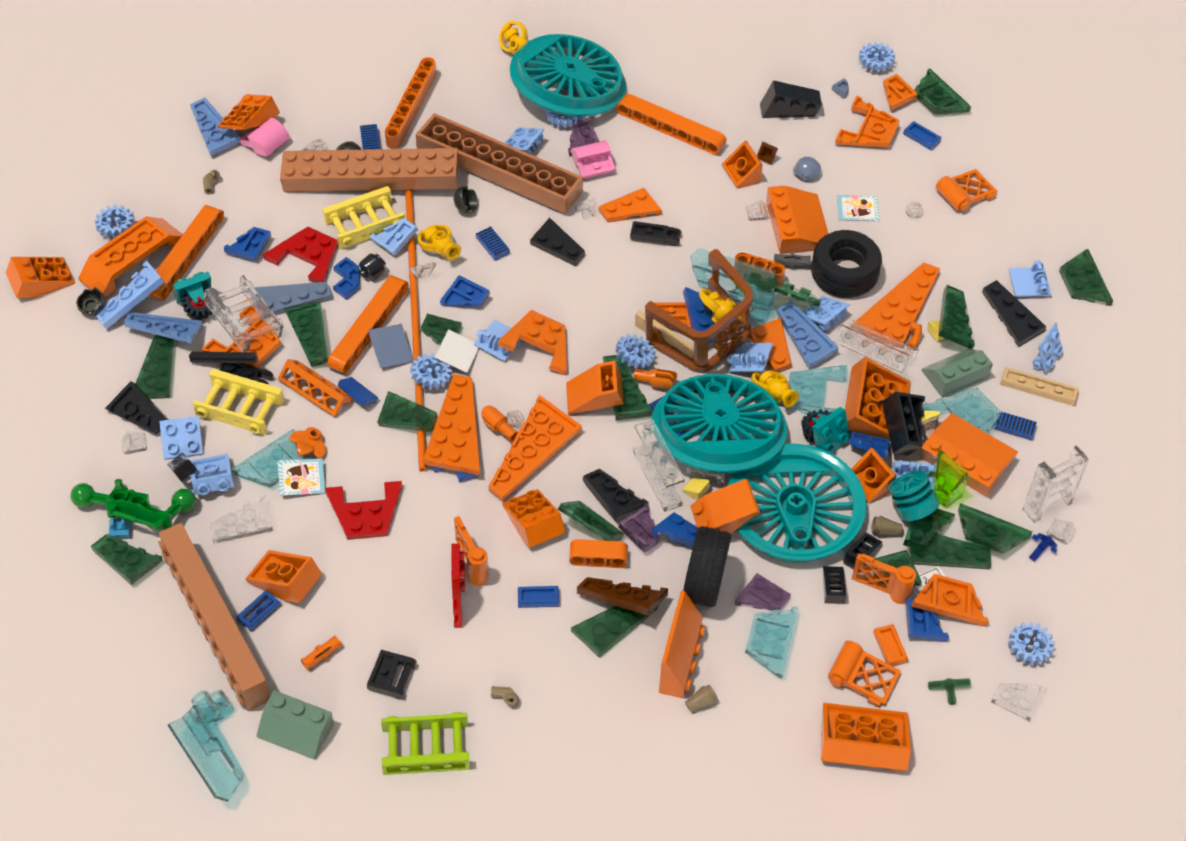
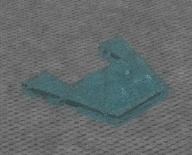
(811, 386)
(970, 406)

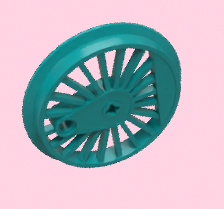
(570, 73)
(721, 419)
(798, 506)

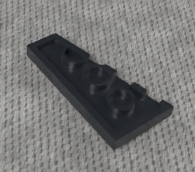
(1019, 320)

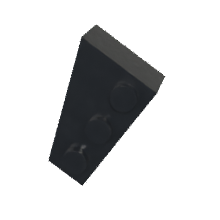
(790, 101)
(903, 420)

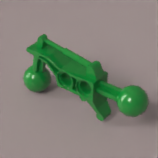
(134, 505)

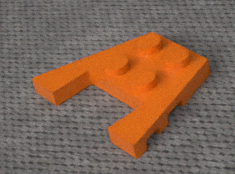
(876, 128)
(542, 333)
(262, 345)

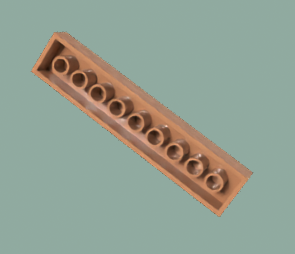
(503, 163)
(370, 169)
(214, 617)

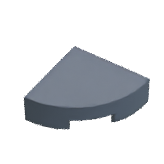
(841, 88)

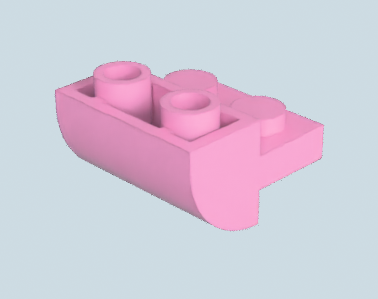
(266, 138)
(593, 159)

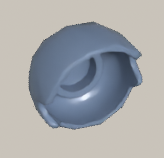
(807, 169)

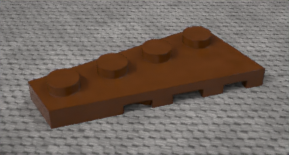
(623, 595)

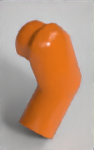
(917, 329)

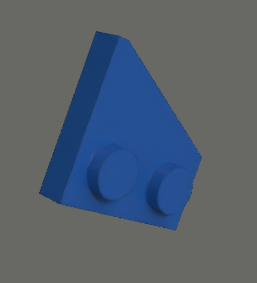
(465, 294)
(923, 624)

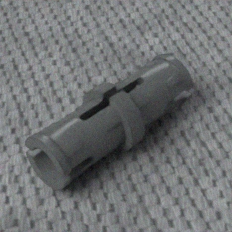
(793, 260)

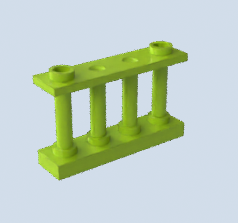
(425, 763)

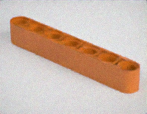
(410, 103)
(671, 124)
(187, 249)
(371, 318)

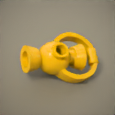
(512, 36)
(440, 241)
(717, 304)
(776, 386)

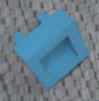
(120, 528)

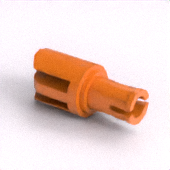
(657, 378)
(498, 422)

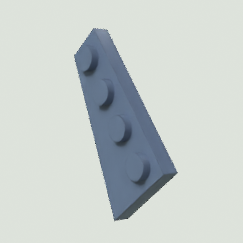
(293, 295)

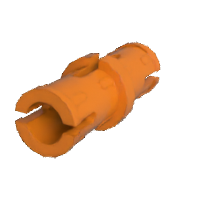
(311, 659)

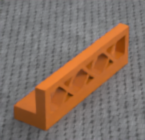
(318, 381)

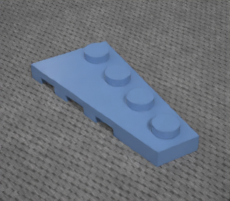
(207, 120)
(170, 327)
(806, 335)

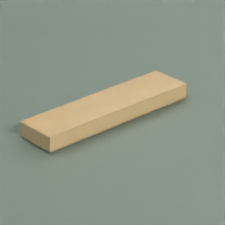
(669, 337)
(1039, 386)

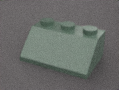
(958, 371)
(294, 724)

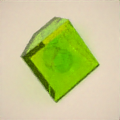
(948, 479)

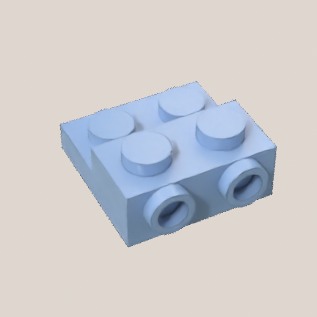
(212, 474)

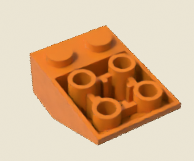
(250, 112)
(37, 275)
(595, 388)
(534, 517)

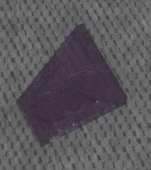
(582, 134)
(639, 528)
(763, 594)

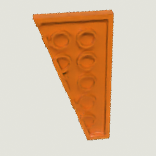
(902, 304)
(536, 442)

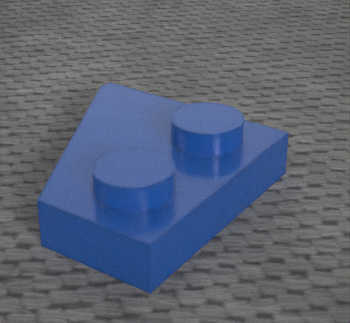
(250, 244)
(866, 441)
(677, 528)

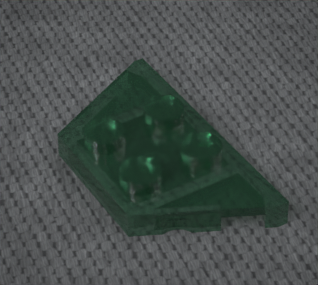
(939, 96)
(1084, 279)
(990, 530)

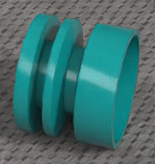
(913, 495)

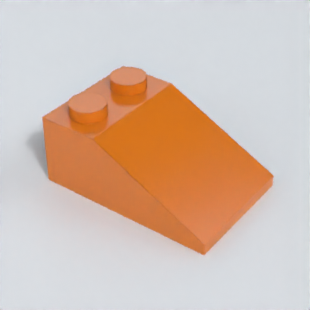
(726, 507)
(285, 575)

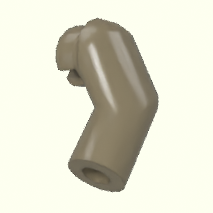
(209, 180)
(507, 695)

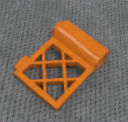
(957, 194)
(475, 556)
(898, 582)
(846, 670)

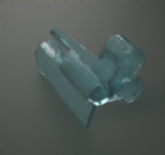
(762, 298)
(202, 739)

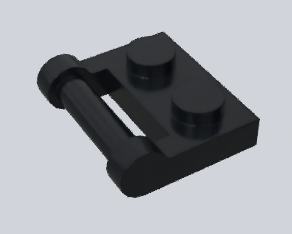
(385, 670)

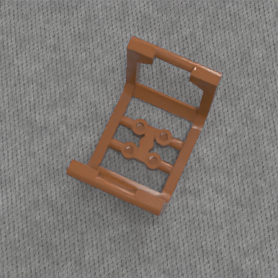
(717, 330)

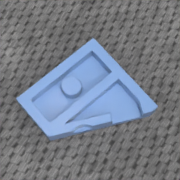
(395, 236)

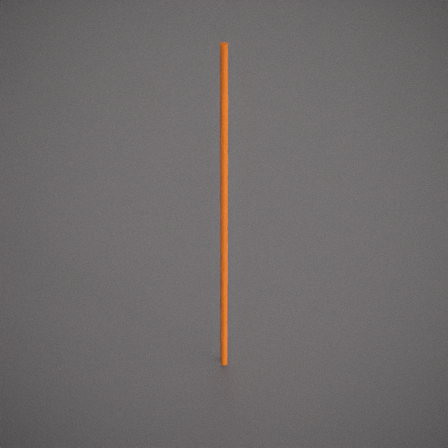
(415, 324)

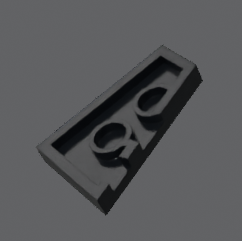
(557, 242)
(137, 408)
(612, 496)

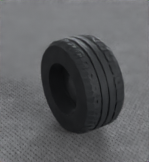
(841, 280)
(707, 566)

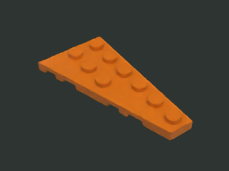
(455, 435)

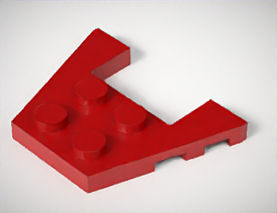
(310, 247)
(365, 518)
(458, 582)

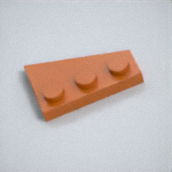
(633, 204)
(773, 333)

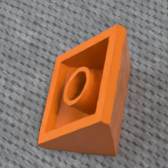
(743, 166)
(874, 475)

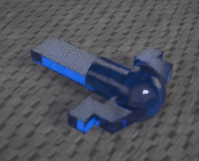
(1046, 541)

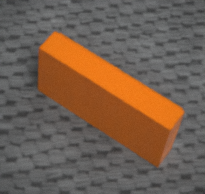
(890, 645)

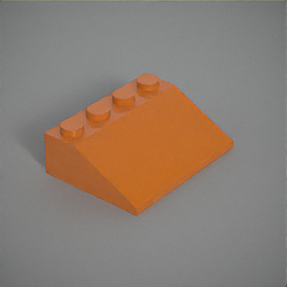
(795, 218)
(867, 388)
(972, 450)
(681, 648)
(865, 737)

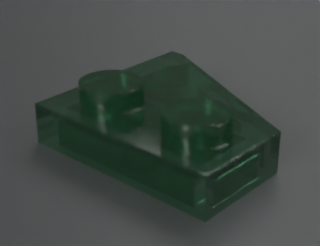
(437, 327)

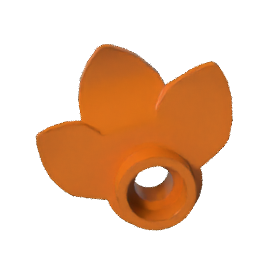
(307, 443)

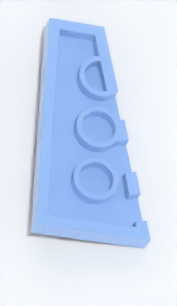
(128, 297)

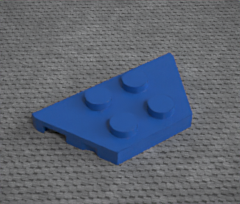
(699, 314)

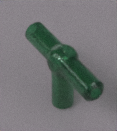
(949, 684)

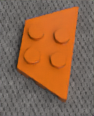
(951, 599)

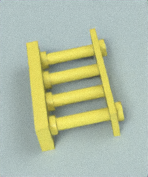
(356, 206)
(243, 386)

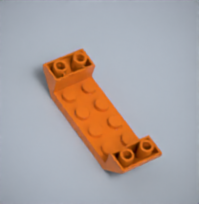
(126, 251)

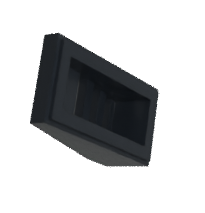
(182, 466)
(852, 553)
(834, 597)

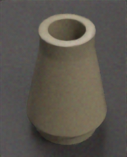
(885, 526)
(703, 697)

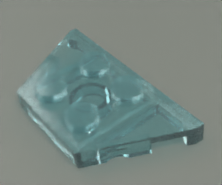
(263, 465)
(771, 639)

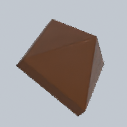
(767, 152)

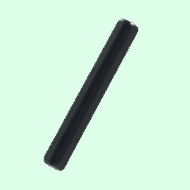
(223, 357)

